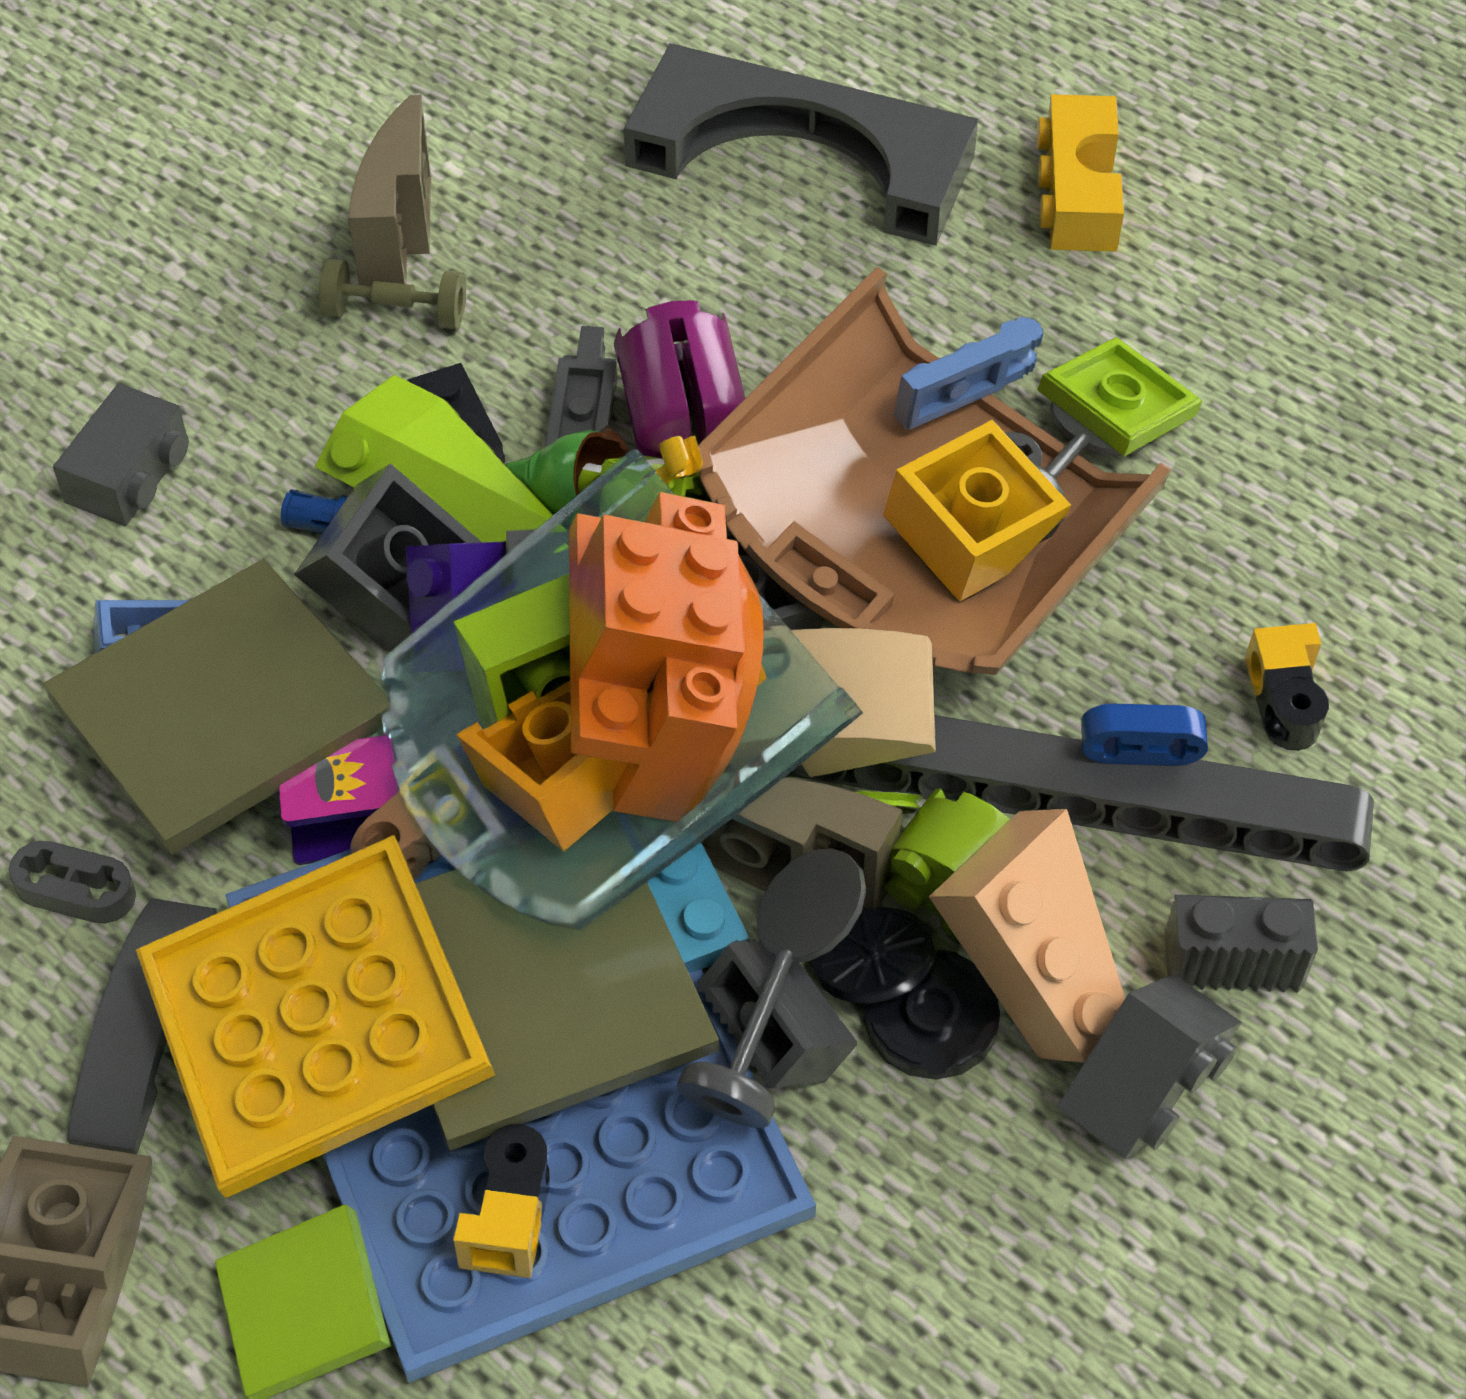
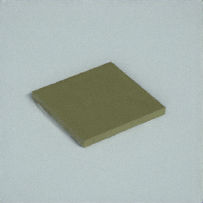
(218, 704)
(561, 1005)

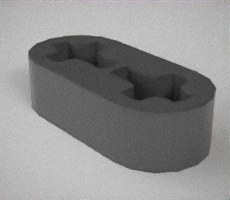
(70, 889)

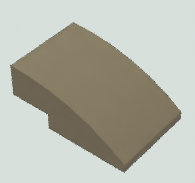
(392, 197)
(803, 818)
(64, 1253)

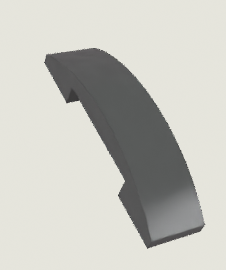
(126, 1041)

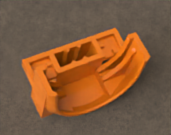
(668, 607)

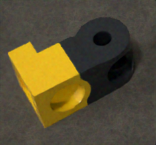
(1283, 683)
(512, 1208)

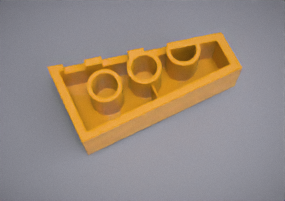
(532, 767)

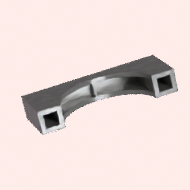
(712, 99)

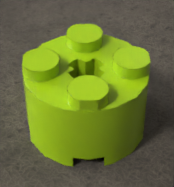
(936, 845)

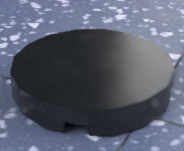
(927, 1035)

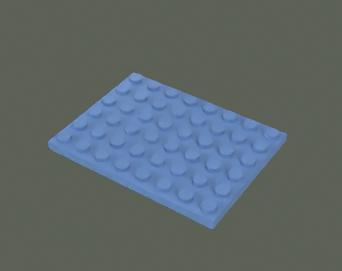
(631, 1199)

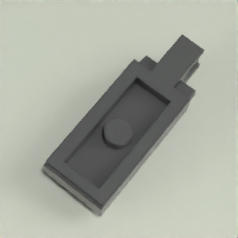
(583, 388)

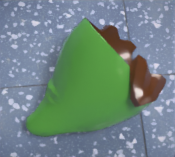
(556, 468)

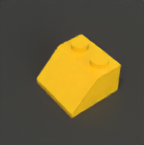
(973, 508)

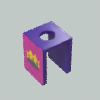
(336, 797)

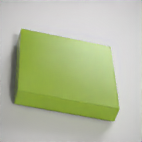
(1119, 395)
(301, 1303)

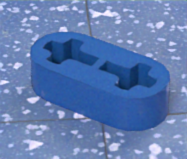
(1144, 734)

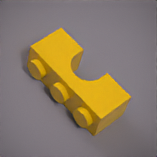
(1083, 193)

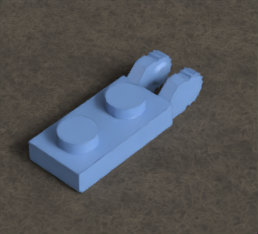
(967, 373)

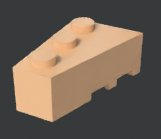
(1036, 933)

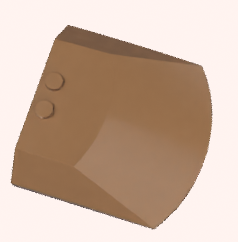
(813, 468)

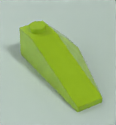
(436, 453)

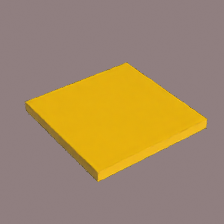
(312, 1016)

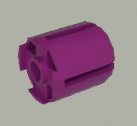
(670, 377)

